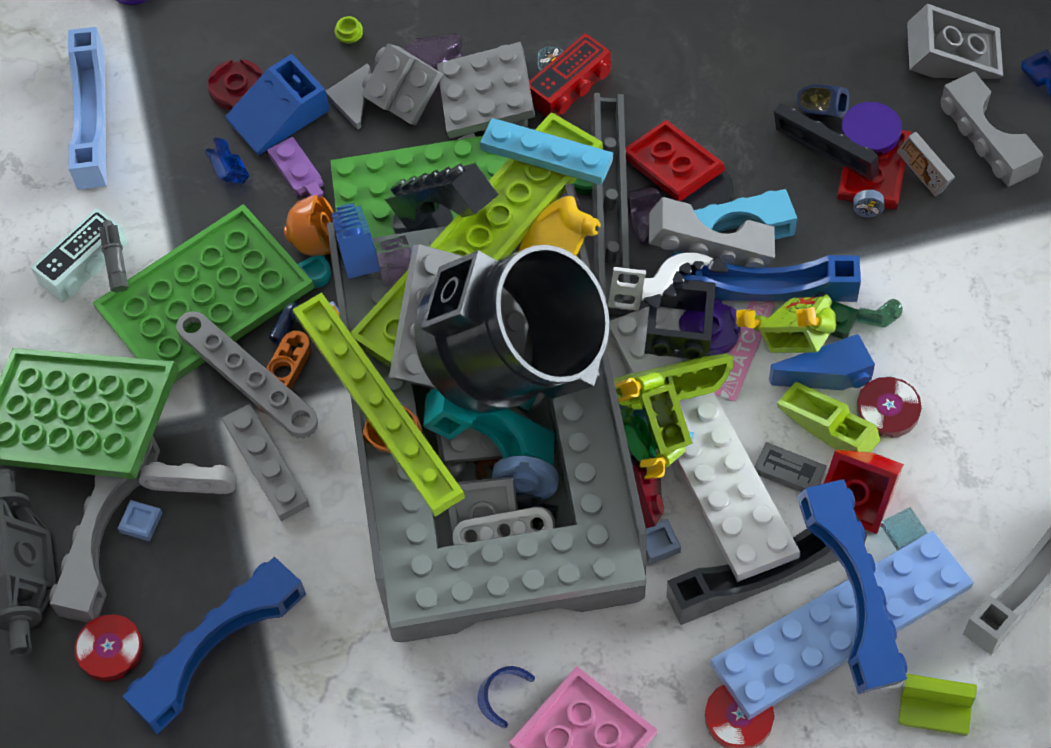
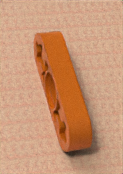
(283, 355)

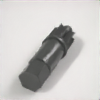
(113, 257)

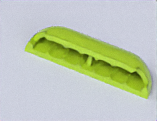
(689, 377)

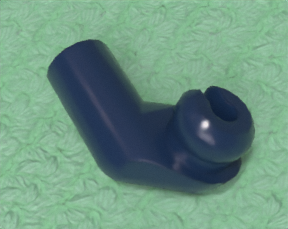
(283, 324)

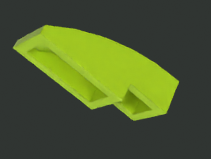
(828, 419)

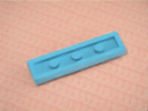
(546, 151)

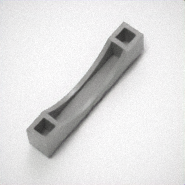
(80, 587)
(1012, 599)

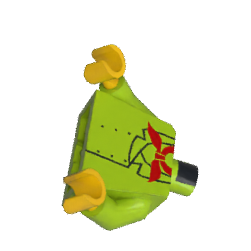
(796, 326)
(663, 419)

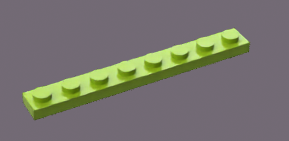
(379, 405)

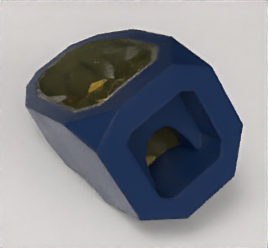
(824, 100)

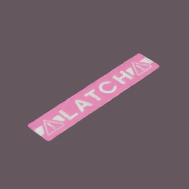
(744, 352)

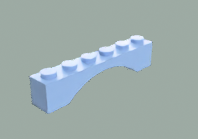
(88, 140)

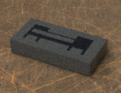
(789, 468)

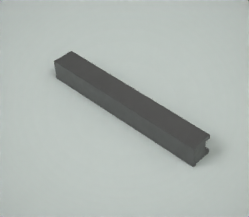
(610, 198)

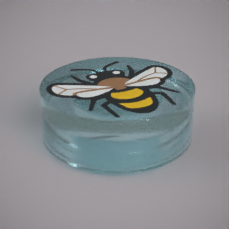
(547, 55)

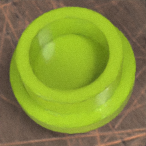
(348, 30)

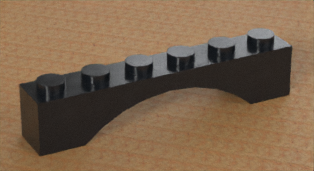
(458, 189)
(716, 587)

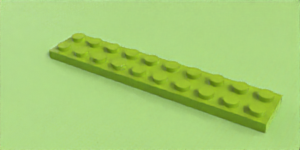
(494, 231)

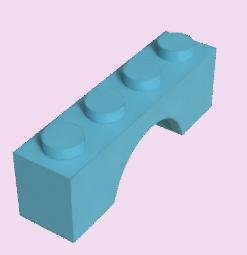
(769, 208)

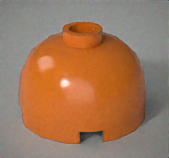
(308, 226)

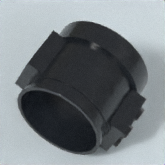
(465, 339)

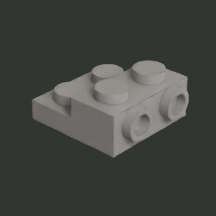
(401, 83)

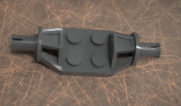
(25, 565)

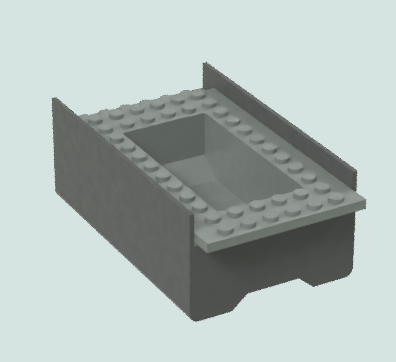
(581, 565)

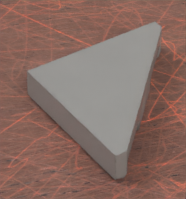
(348, 96)

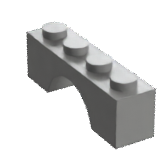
(1009, 155)
(677, 228)

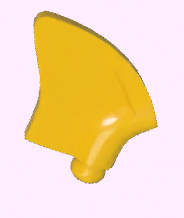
(561, 226)

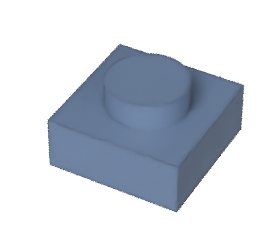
(661, 542)

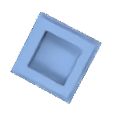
(140, 520)

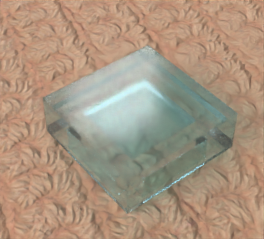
(903, 528)

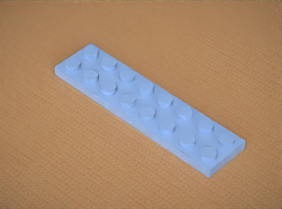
(823, 631)

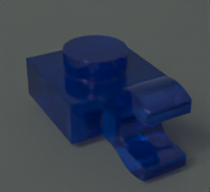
(1039, 69)
(227, 165)

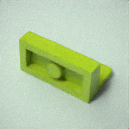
(936, 704)

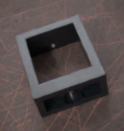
(689, 296)

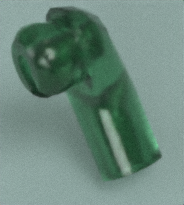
(882, 316)

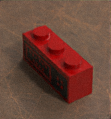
(570, 76)

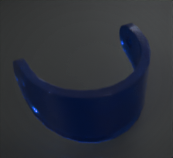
(482, 697)

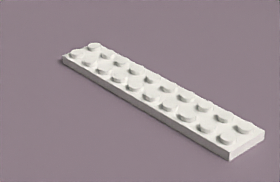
(715, 465)

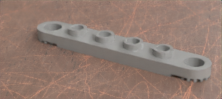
(247, 374)

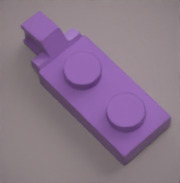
(296, 168)

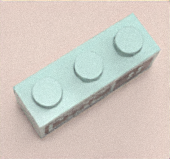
(74, 257)

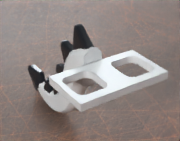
(652, 289)

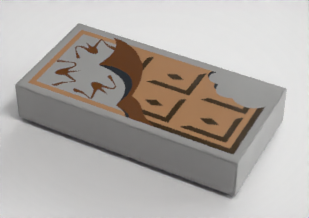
(925, 164)

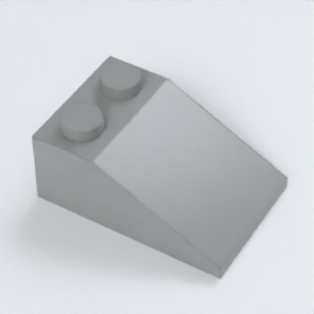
(953, 45)

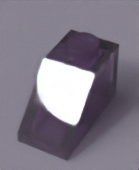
(436, 49)

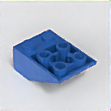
(278, 105)

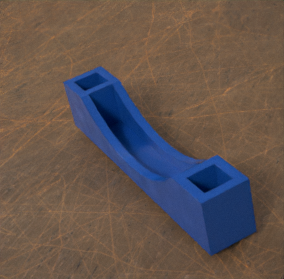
(355, 241)
(834, 274)
(831, 517)
(162, 691)

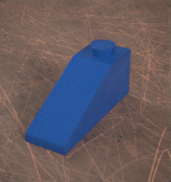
(833, 367)

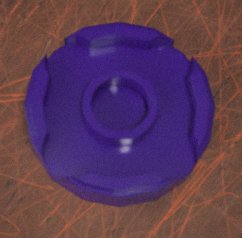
(872, 126)
(724, 328)

